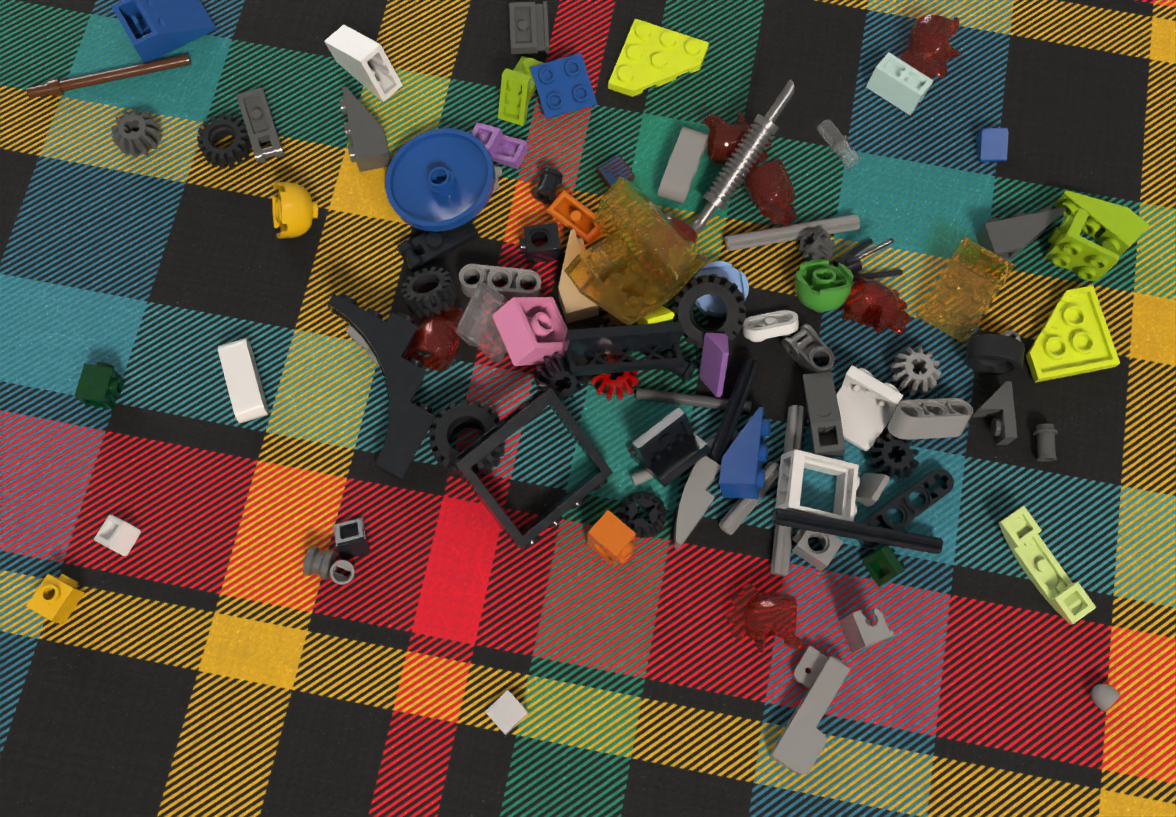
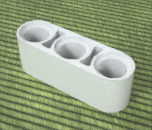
(243, 380)

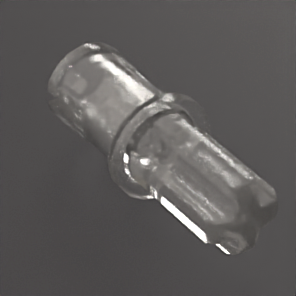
(838, 143)

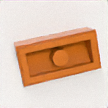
(574, 216)

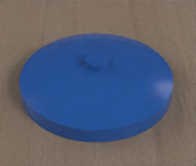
(440, 179)

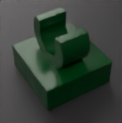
(883, 565)

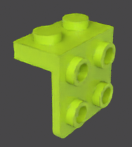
(1078, 253)

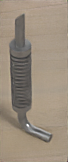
(741, 160)

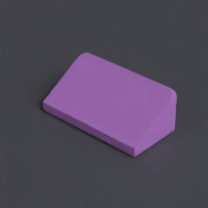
(714, 362)

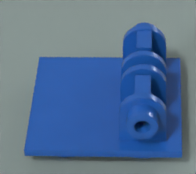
(563, 86)

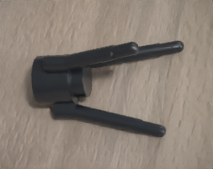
(852, 260)

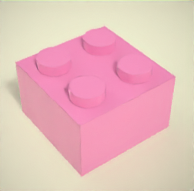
(531, 329)

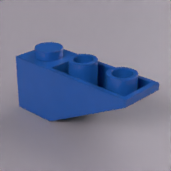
(742, 463)

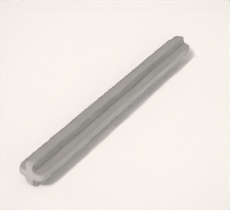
(783, 534)

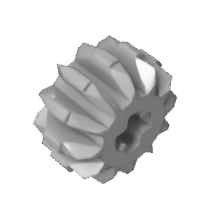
(926, 369)

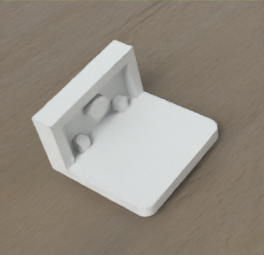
(865, 407)

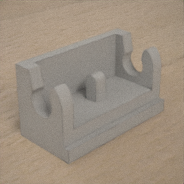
(860, 632)

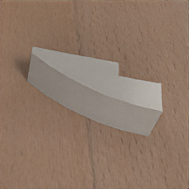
(694, 499)

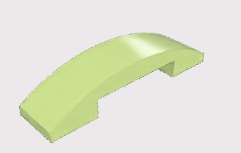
(1042, 567)

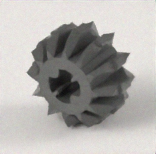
(136, 133)

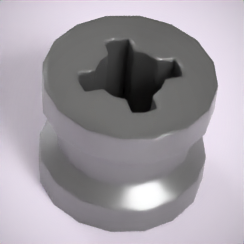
(319, 562)

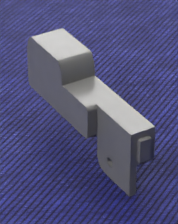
(800, 739)

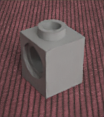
(819, 559)

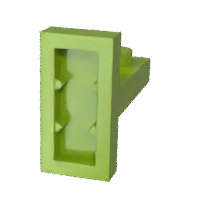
(516, 91)

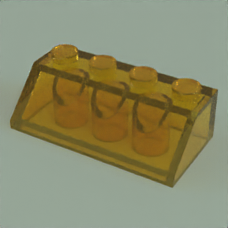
(650, 235)

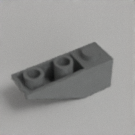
(367, 135)
(1014, 234)
(823, 415)

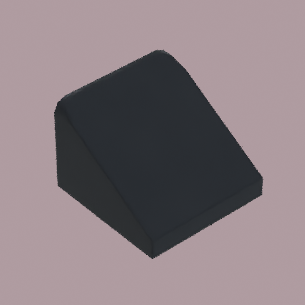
(351, 538)

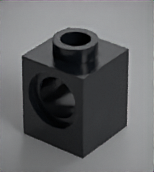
(547, 233)

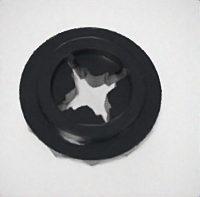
(656, 517)

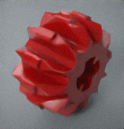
(623, 382)

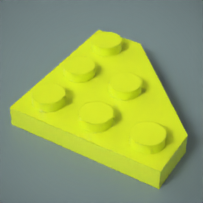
(655, 58)
(1073, 339)

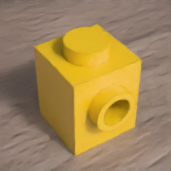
(56, 598)

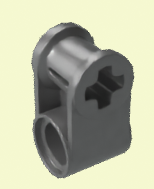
(806, 347)

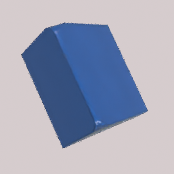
(992, 144)

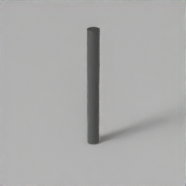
(686, 399)

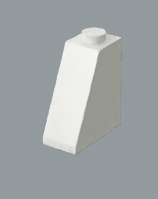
(364, 61)

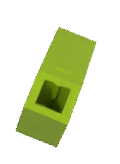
(1108, 223)

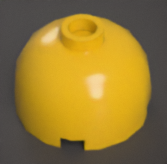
(292, 210)

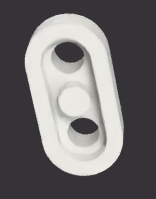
(770, 325)

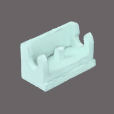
(899, 83)

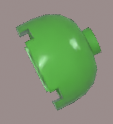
(823, 285)

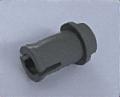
(1045, 438)

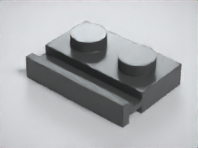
(528, 27)

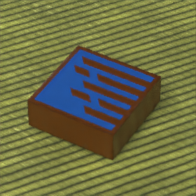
(613, 170)

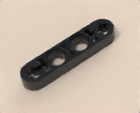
(904, 507)

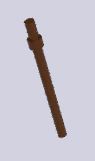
(57, 87)

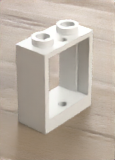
(791, 477)

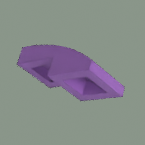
(501, 148)

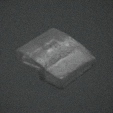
(478, 326)

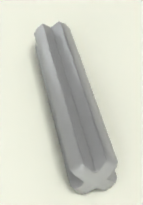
(744, 506)

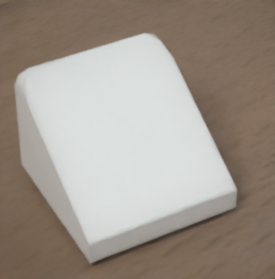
(117, 535)
(506, 712)

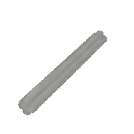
(790, 232)

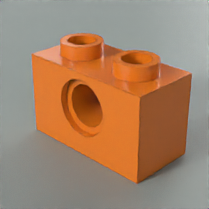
(611, 539)

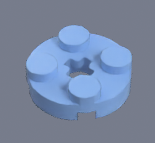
(712, 304)

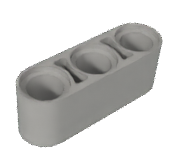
(683, 165)
(489, 275)
(930, 418)

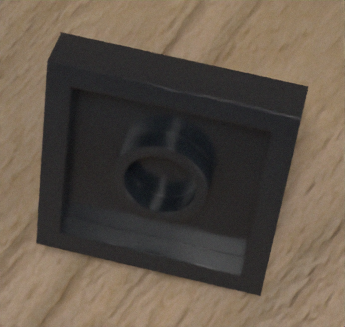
(668, 448)

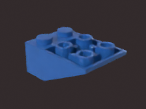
(162, 24)

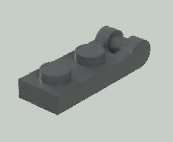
(259, 124)

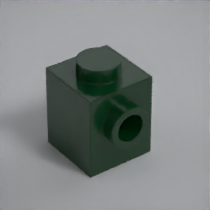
(99, 385)

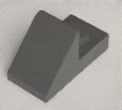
(1001, 408)

